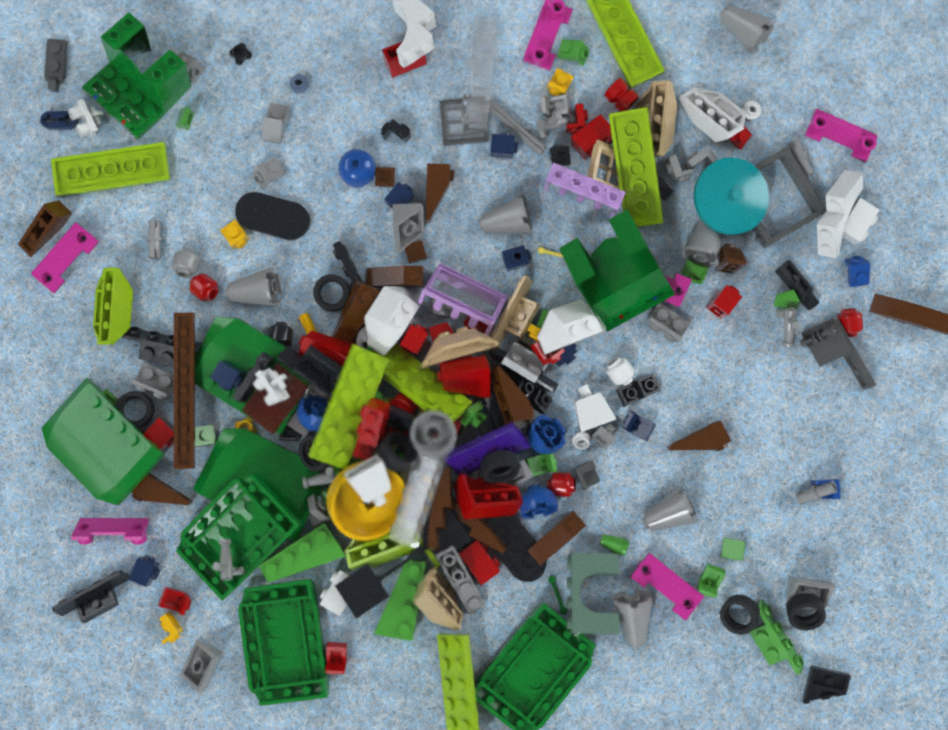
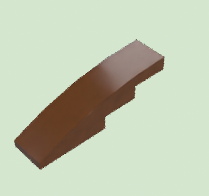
(910, 313)
(442, 502)
(481, 530)

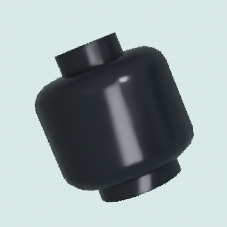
(281, 333)

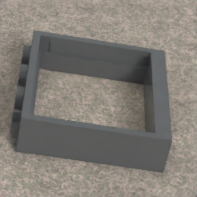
(805, 189)

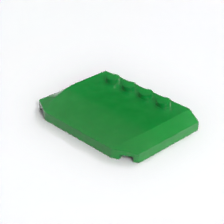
(241, 345)
(100, 444)
(242, 453)
(246, 515)
(283, 642)
(534, 670)

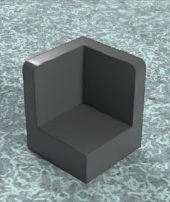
(586, 474)

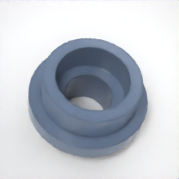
(303, 87)

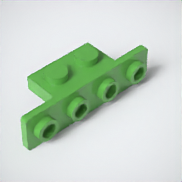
(772, 640)

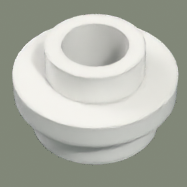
(750, 115)
(581, 440)

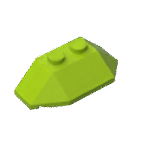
(112, 306)
(375, 552)

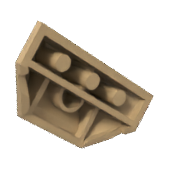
(662, 114)
(457, 345)
(438, 600)

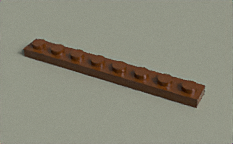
(184, 390)

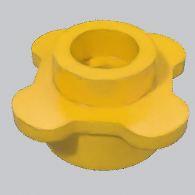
(247, 422)

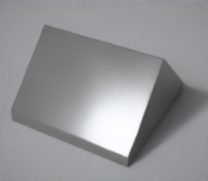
(407, 224)
(820, 588)
(201, 665)

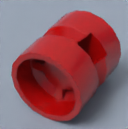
(621, 95)

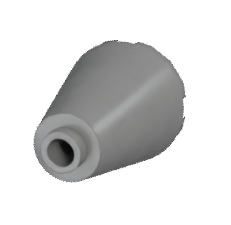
(747, 26)
(508, 218)
(703, 246)
(257, 288)
(670, 512)
(634, 615)

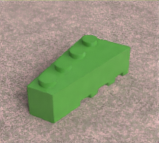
(308, 552)
(401, 611)

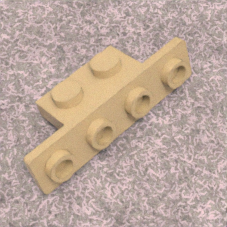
(517, 314)

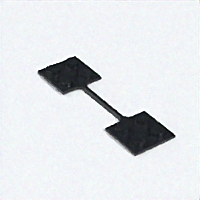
(365, 589)

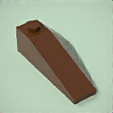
(355, 309)

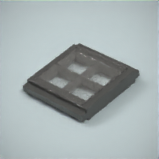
(452, 128)

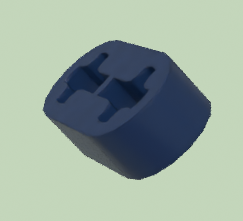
(59, 124)

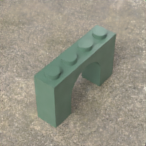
(581, 618)

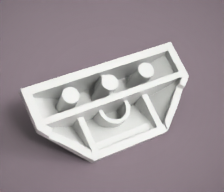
(713, 113)
(389, 317)
(568, 326)

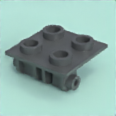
(826, 342)

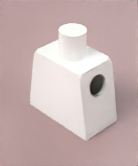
(591, 409)
(370, 480)

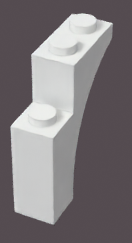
(419, 22)
(838, 207)

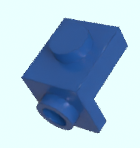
(858, 271)

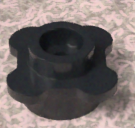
(240, 48)

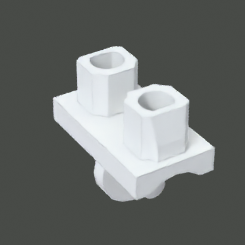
(89, 126)
(273, 384)

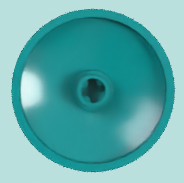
(731, 196)

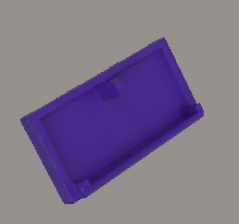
(468, 456)

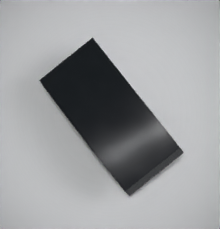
(638, 390)
(537, 397)

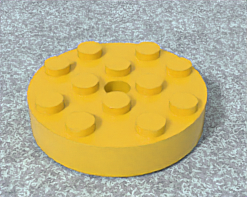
(361, 519)

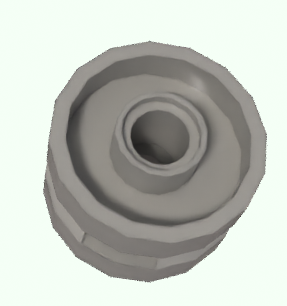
(431, 423)

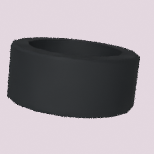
(317, 292)
(150, 407)
(389, 458)
(492, 461)
(309, 462)
(807, 622)
(733, 626)

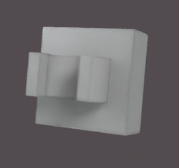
(604, 435)

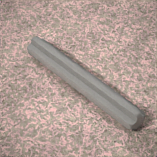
(516, 127)

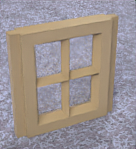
(603, 164)

